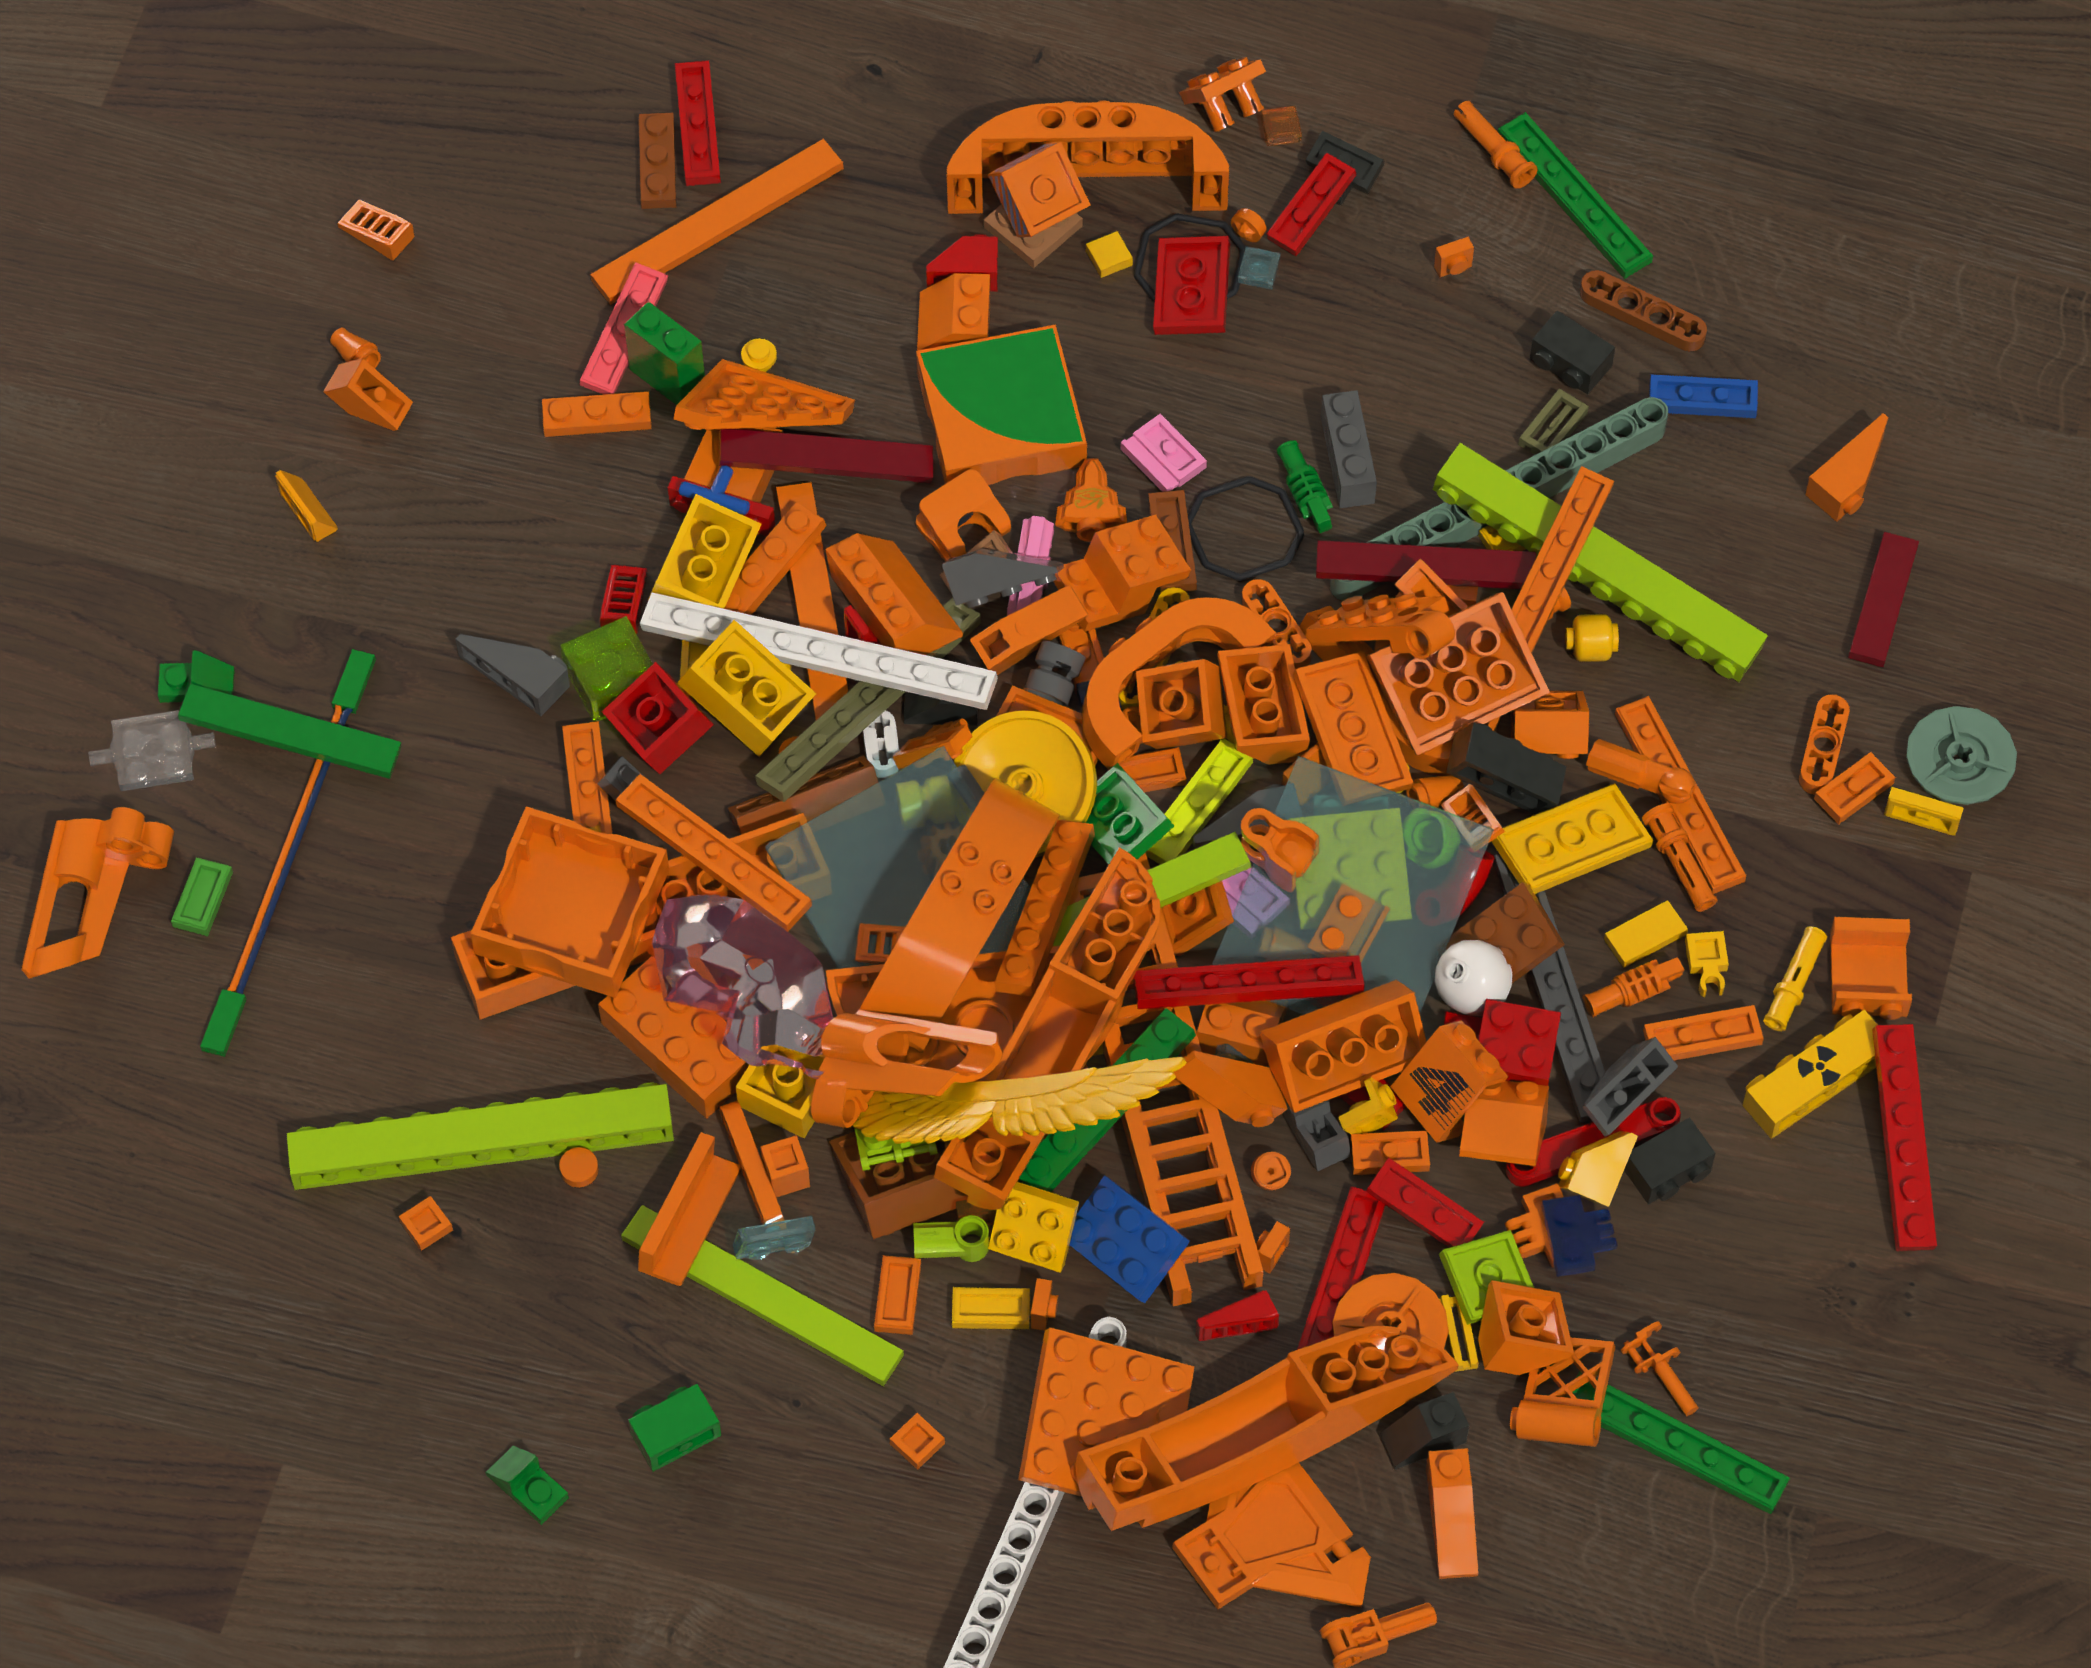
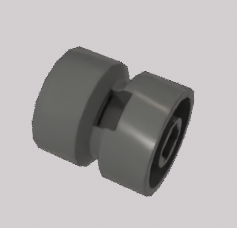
(1051, 685)

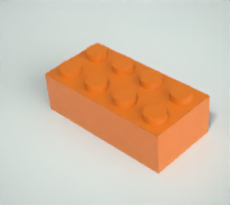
(674, 1040)

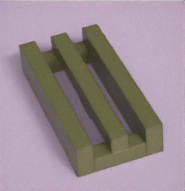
(1538, 446)

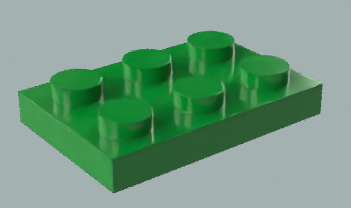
(1125, 816)

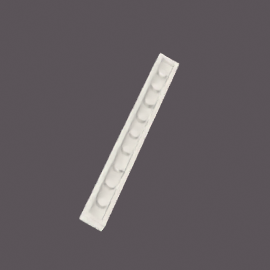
(826, 651)

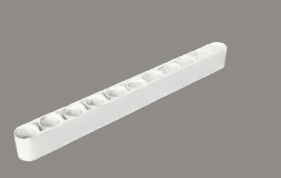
(1011, 1560)

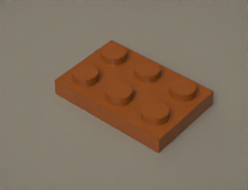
(1516, 927)

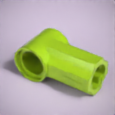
(946, 1239)

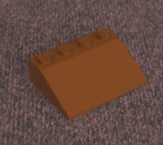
(894, 1192)

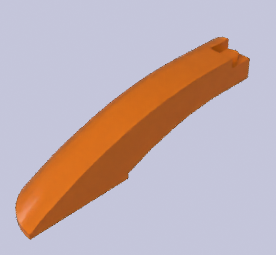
(1259, 1425)

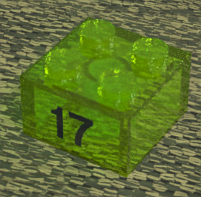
(604, 664)

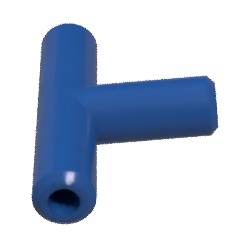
(717, 492)

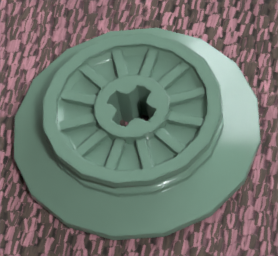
(1970, 736)

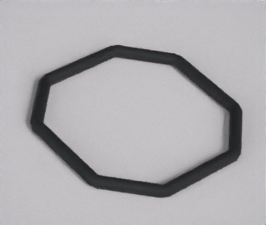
(1193, 219)
(1255, 572)

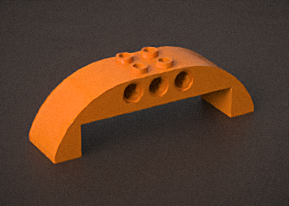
(1099, 141)
(961, 907)

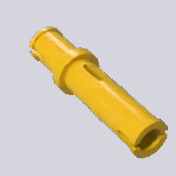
(1789, 991)

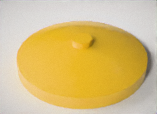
(1036, 758)

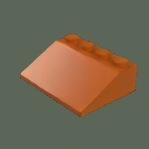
(1466, 682)

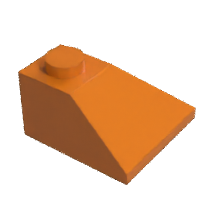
(1522, 1329)

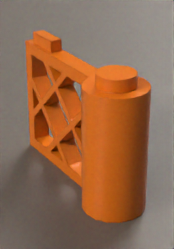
(1561, 1417)

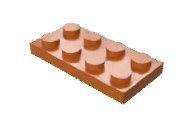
(1352, 721)

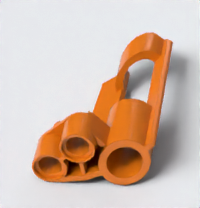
(97, 857)
(868, 1053)

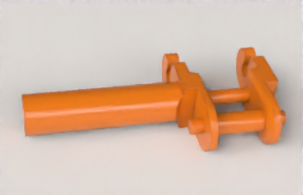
(1660, 1364)

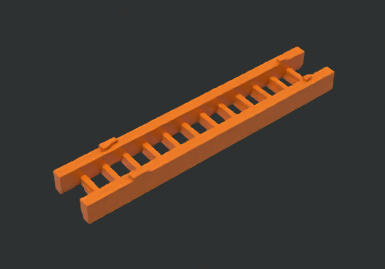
(1211, 1140)

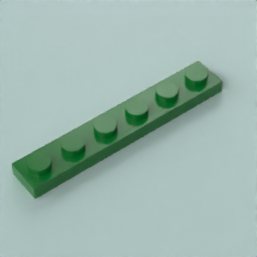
(1064, 1150)

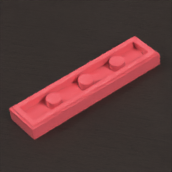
(610, 354)

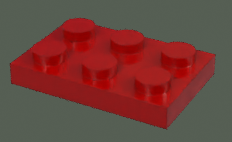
(1191, 285)

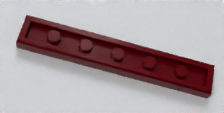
(826, 455)
(1452, 565)

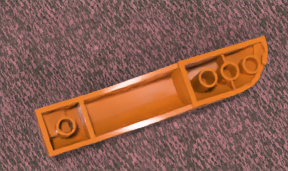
(1062, 1021)

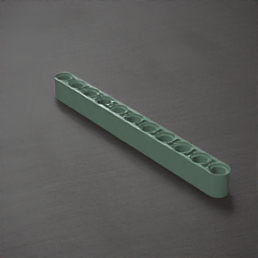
(1538, 469)

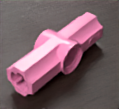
(1034, 542)

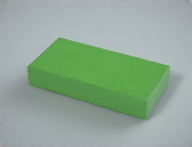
(202, 896)

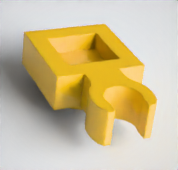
(1707, 956)

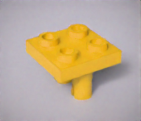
(1034, 1227)

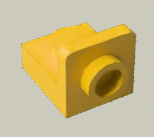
(1371, 1114)

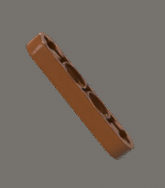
(1646, 305)

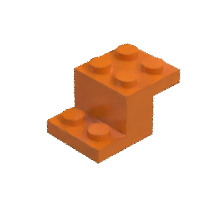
(1123, 571)

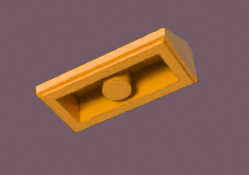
(305, 505)

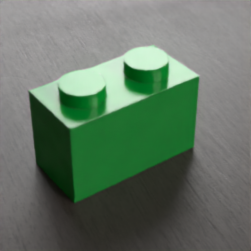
(674, 1426)

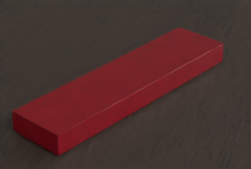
(1883, 599)

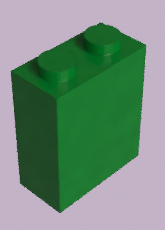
(663, 353)

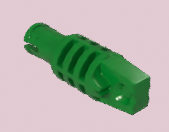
(1305, 486)

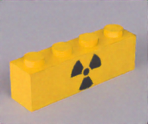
(1813, 1075)

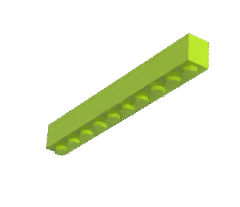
(1603, 565)
(479, 1136)

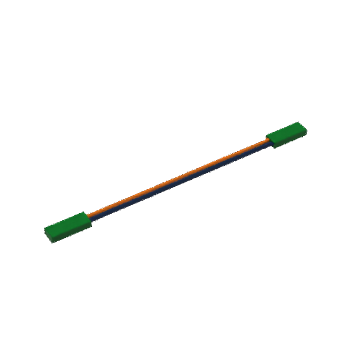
(231, 1003)

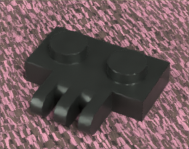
(1366, 164)

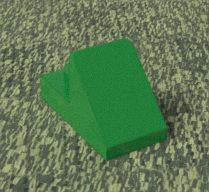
(203, 671)
(527, 1484)

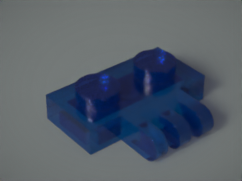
(1575, 1234)

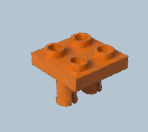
(1234, 76)

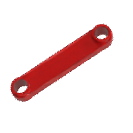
(1556, 1148)

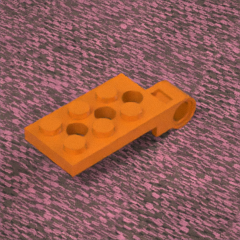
(1408, 622)

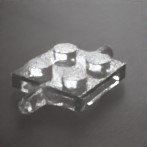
(152, 750)

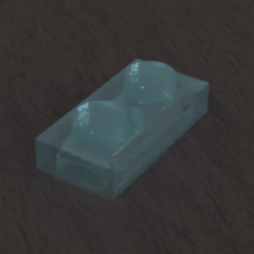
(774, 1237)

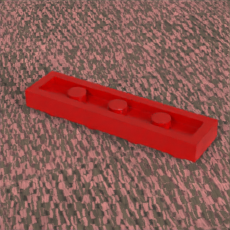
(697, 123)

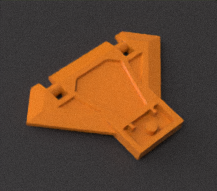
(1277, 1542)

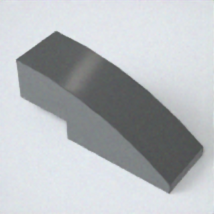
(1319, 1134)

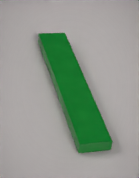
(1578, 197)
(289, 731)
(1688, 1448)

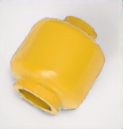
(1592, 638)

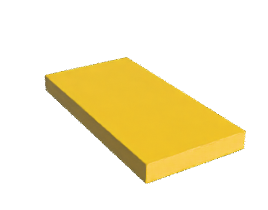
(1572, 839)

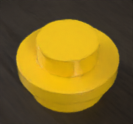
(759, 354)

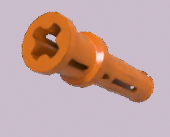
(1503, 153)
(1673, 843)

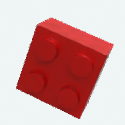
(657, 718)

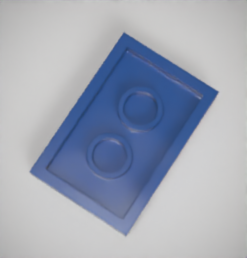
(1126, 1239)

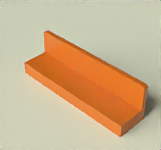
(687, 1213)

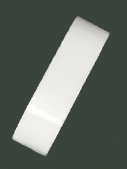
(889, 742)

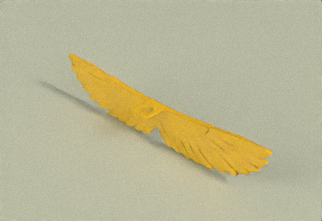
(1017, 1104)

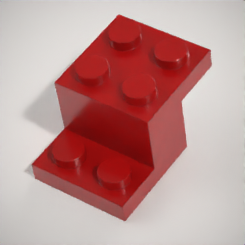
(1518, 1038)

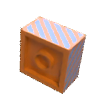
(1039, 189)

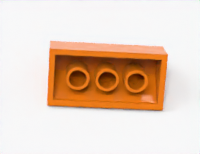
(890, 595)
(1344, 1044)

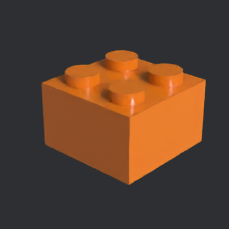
(1181, 704)

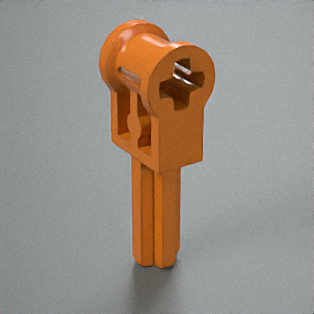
(1366, 1636)

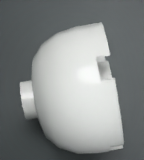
(1471, 974)

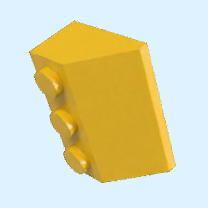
(707, 554)
(746, 688)

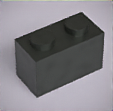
(1572, 352)
(1670, 1161)

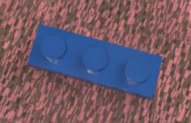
(1706, 395)

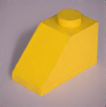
(1597, 1168)

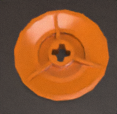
(1393, 1302)

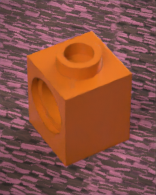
(785, 1166)

